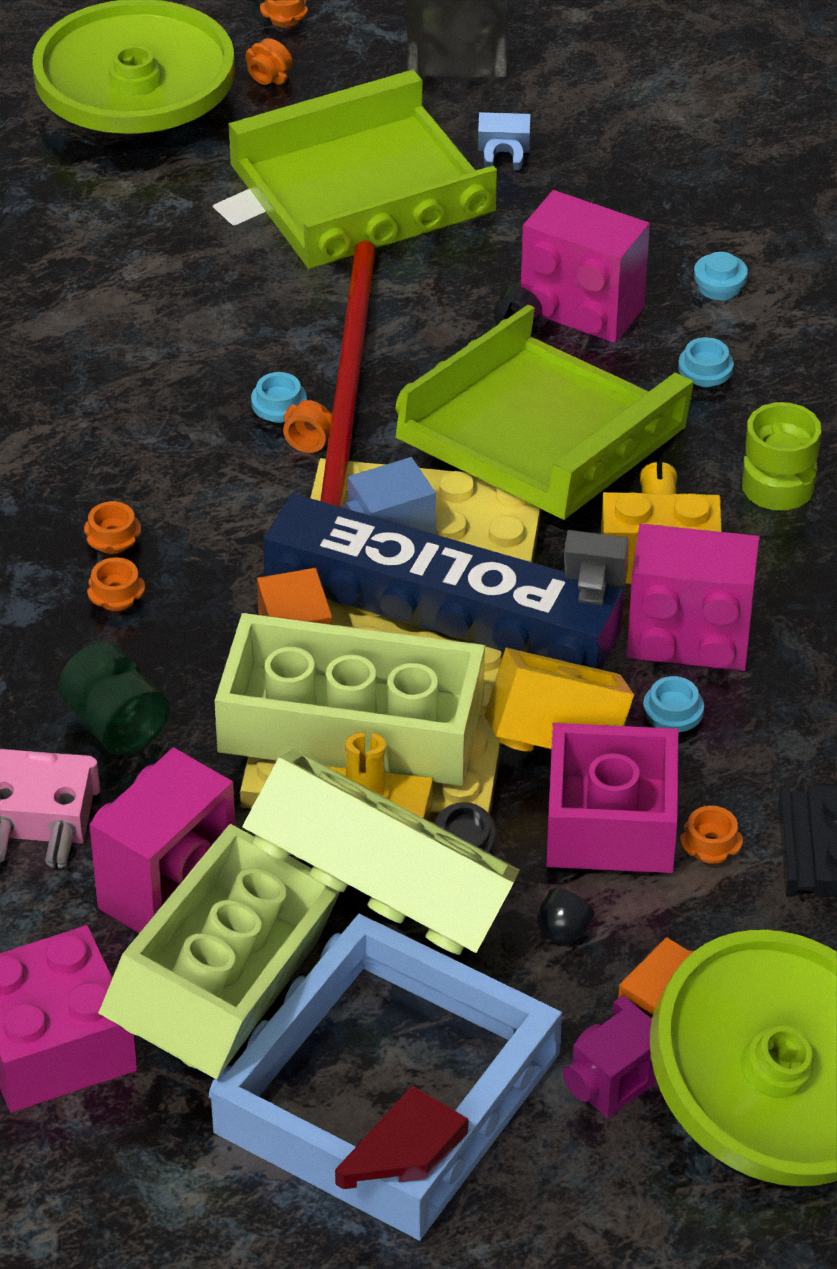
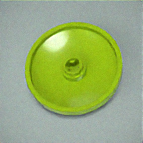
(133, 66)
(752, 1054)

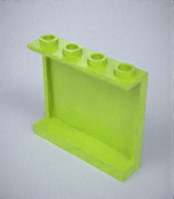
(357, 169)
(537, 417)

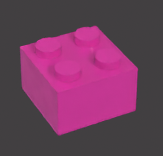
(585, 265)
(692, 596)
(613, 798)
(157, 835)
(52, 1024)

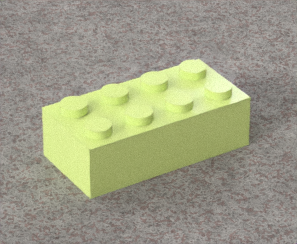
(321, 682)
(380, 850)
(218, 952)

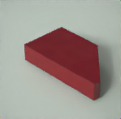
(405, 1142)

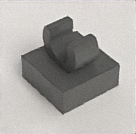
(595, 562)

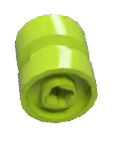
(781, 456)

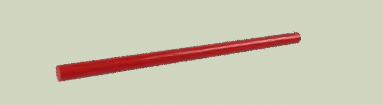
(348, 375)

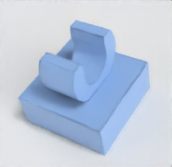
(504, 134)

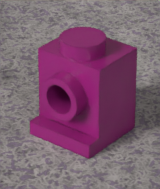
(612, 1060)

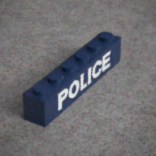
(442, 583)

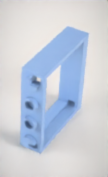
(489, 1106)

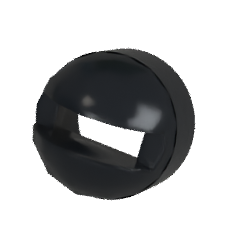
(518, 298)
(564, 916)

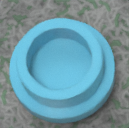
(720, 275)
(706, 362)
(275, 394)
(673, 704)

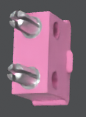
(46, 800)

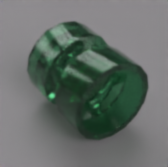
(113, 698)

